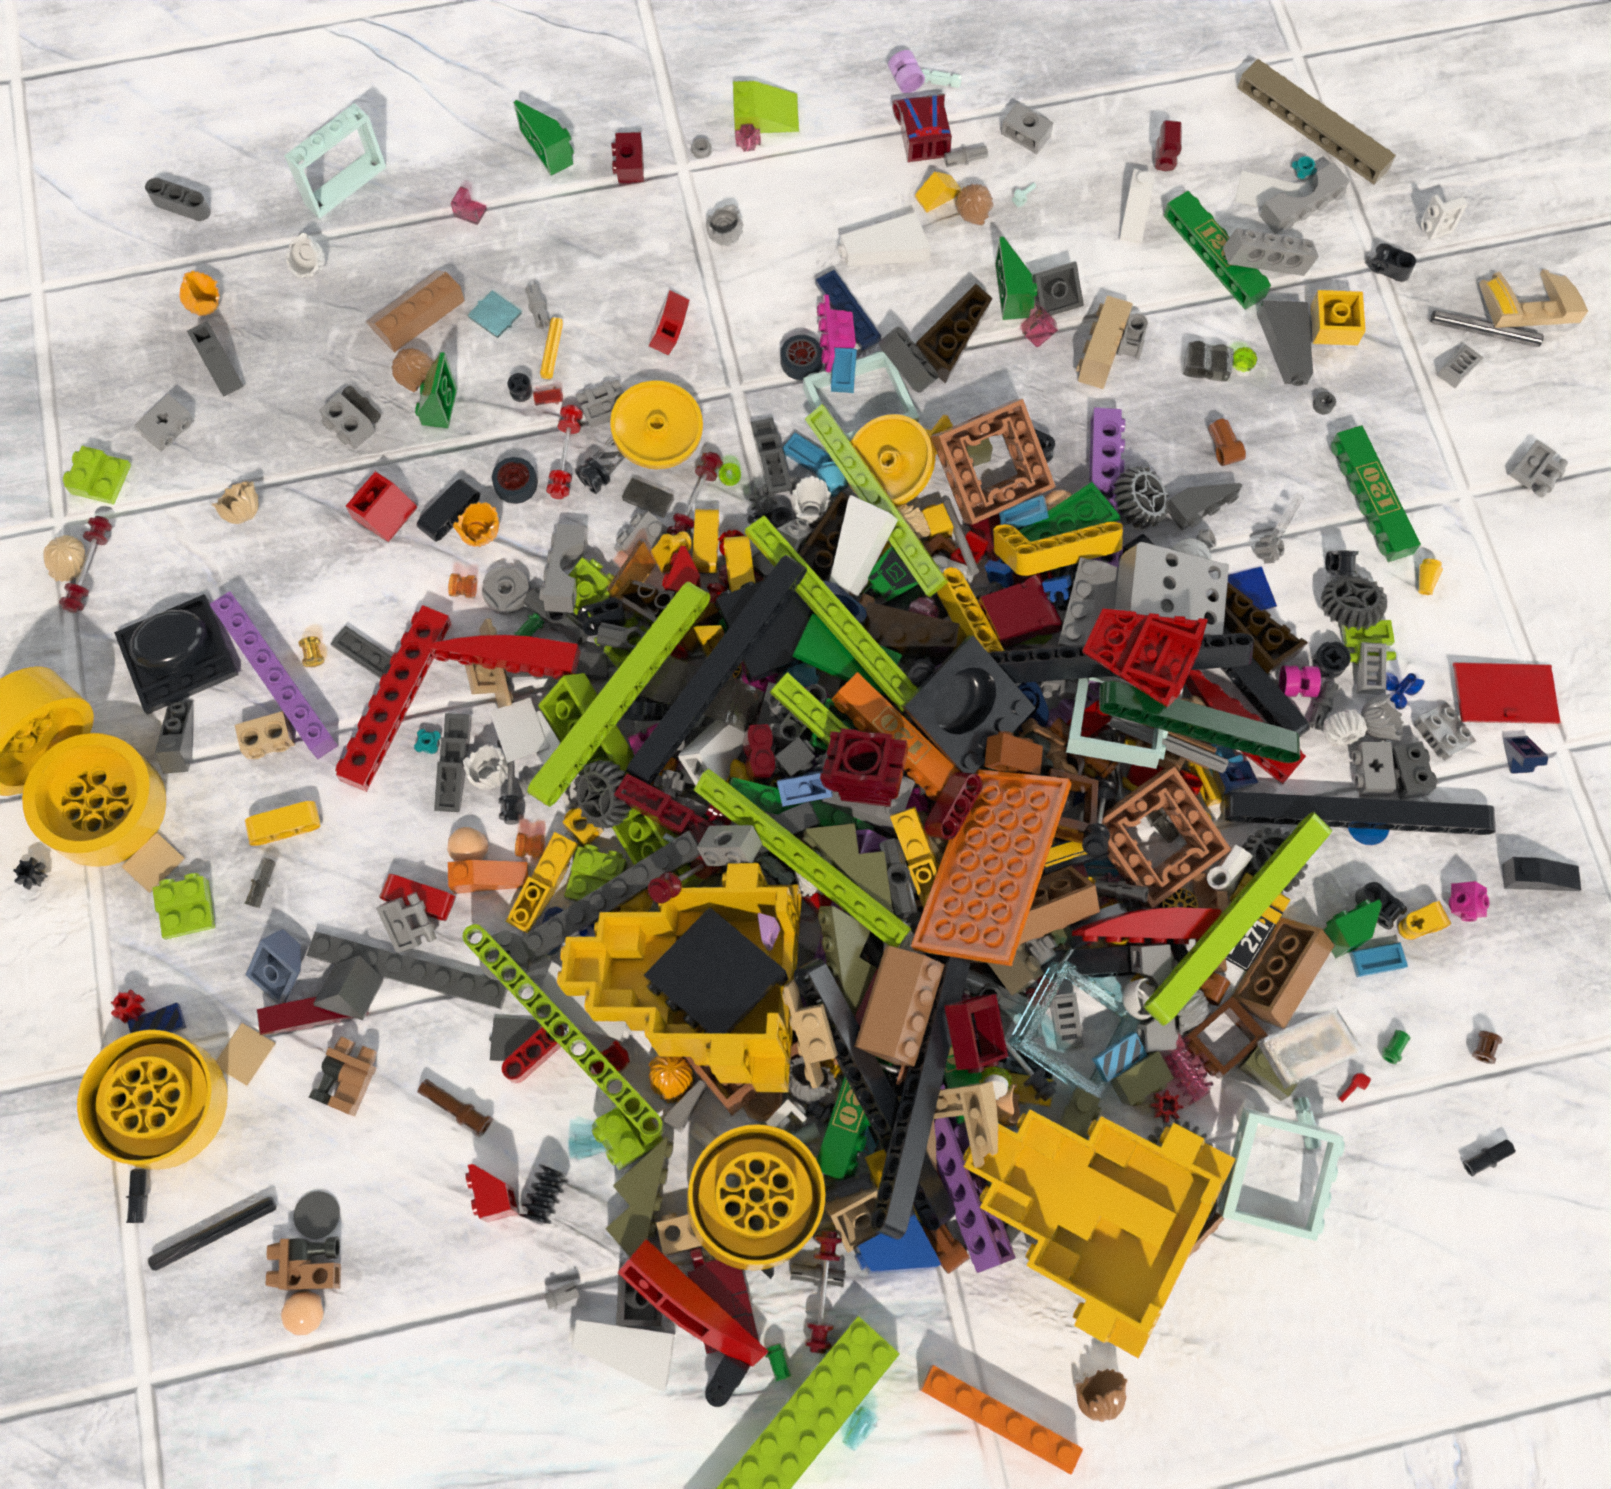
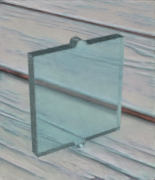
(494, 314)

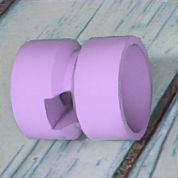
(906, 71)

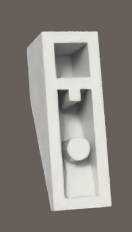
(1137, 205)

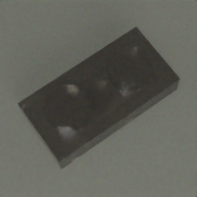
(648, 497)

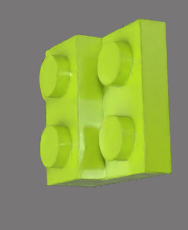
(96, 475)
(590, 583)
(592, 870)
(184, 906)
(622, 1138)

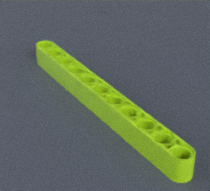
(618, 694)
(1237, 919)
(557, 1018)

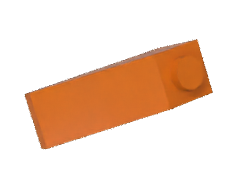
(486, 875)

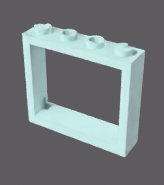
(351, 177)
(874, 361)
(1107, 749)
(1241, 1153)

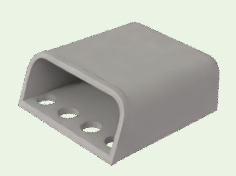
(1171, 585)

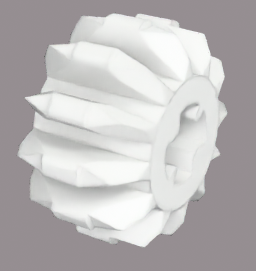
(1344, 728)

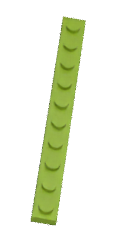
(870, 491)
(835, 615)
(803, 859)

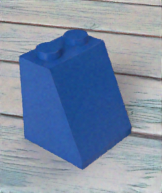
(889, 1255)

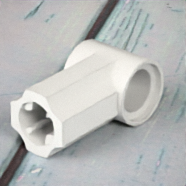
(1229, 868)

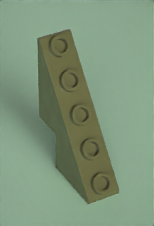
(840, 849)
(842, 945)
(641, 1191)

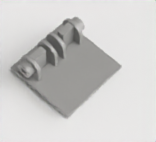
(1446, 730)

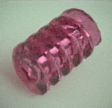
(1188, 1075)

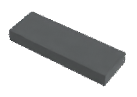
(362, 652)

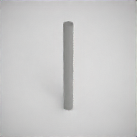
(961, 539)

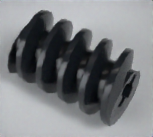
(544, 1195)

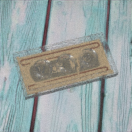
(1310, 1047)

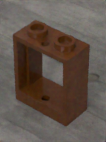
(1073, 829)
(1242, 1020)

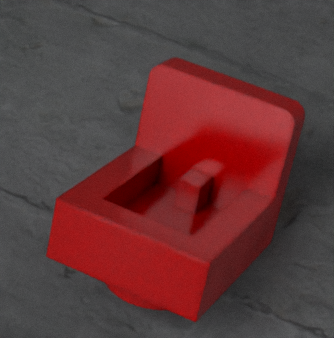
(977, 546)
(617, 1057)

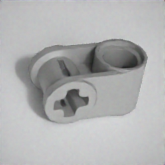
(1133, 339)

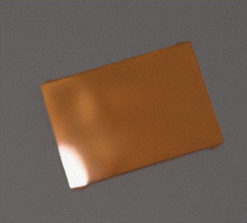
(636, 567)

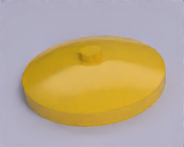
(656, 424)
(897, 454)

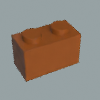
(1013, 754)

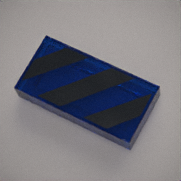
(164, 1019)

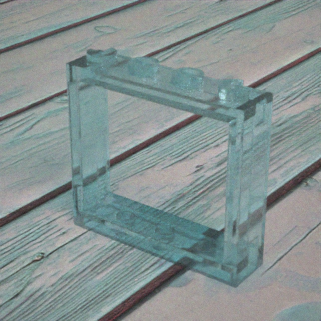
(1036, 1010)

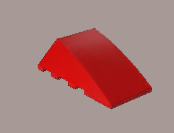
(1147, 650)

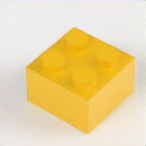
(1337, 317)

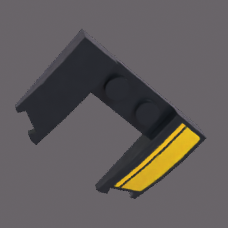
(1072, 854)

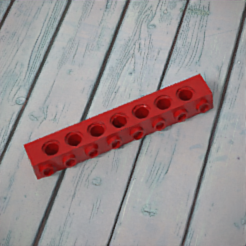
(362, 775)

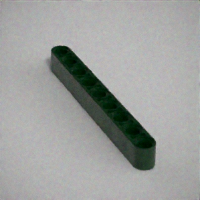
(1200, 723)

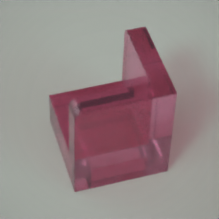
(465, 208)
(1039, 327)

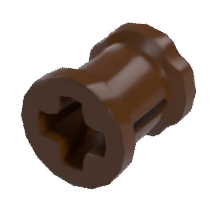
(1487, 1047)

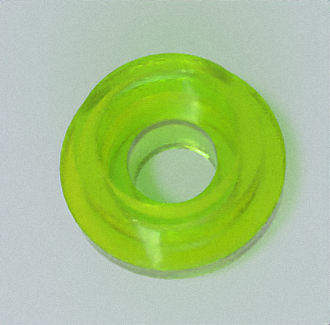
(736, 474)

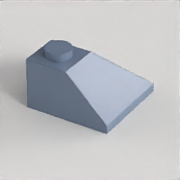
(276, 965)

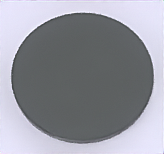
(316, 1215)

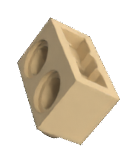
(264, 729)
(687, 1238)

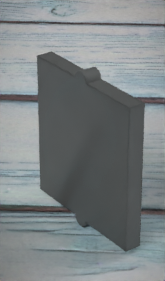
(509, 1035)

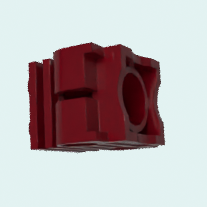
(856, 750)

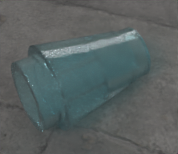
(584, 1146)
(860, 1427)

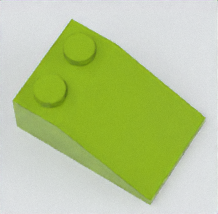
(765, 107)

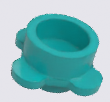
(1307, 163)
(432, 746)

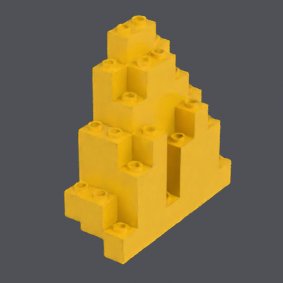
(627, 944)
(1107, 1214)

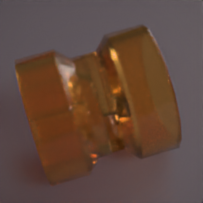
(462, 585)
(533, 846)

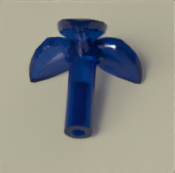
(1409, 685)

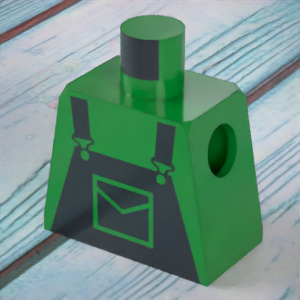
(890, 577)

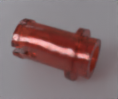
(548, 396)

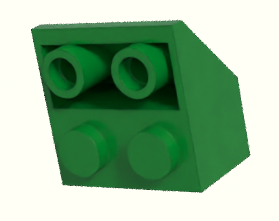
(1353, 928)

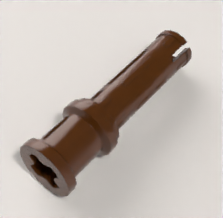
(1103, 766)
(464, 1113)

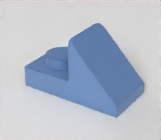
(802, 788)

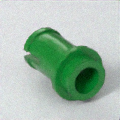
(530, 626)
(1397, 1044)
(778, 1362)

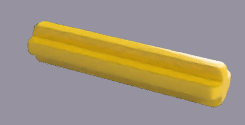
(551, 348)

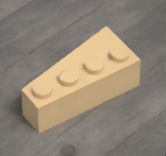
(1104, 342)

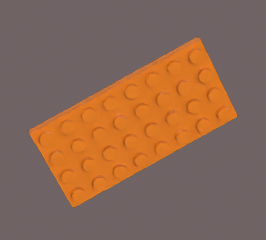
(993, 869)

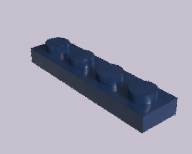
(842, 299)

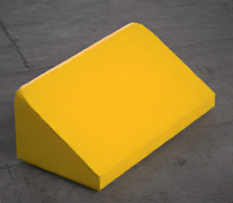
(709, 637)
(1209, 790)

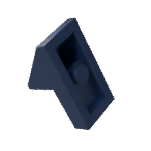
(1523, 754)
(1235, 776)

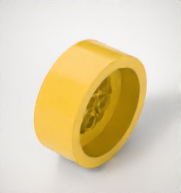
(34, 716)
(81, 763)
(189, 1121)
(731, 1237)

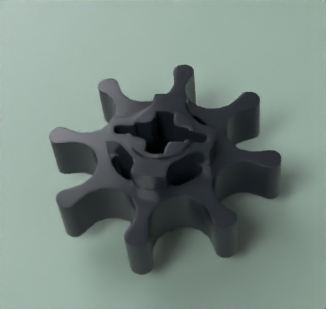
(644, 709)

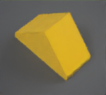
(937, 191)

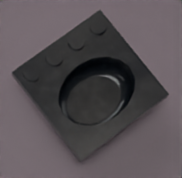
(176, 654)
(967, 704)

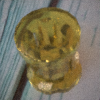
(311, 651)

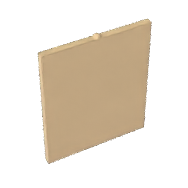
(153, 862)
(244, 1054)

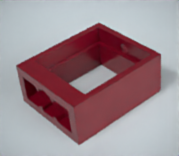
(989, 1033)

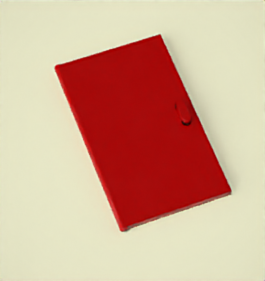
(1517, 690)

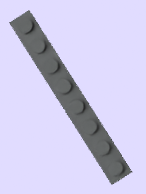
(610, 896)
(411, 970)

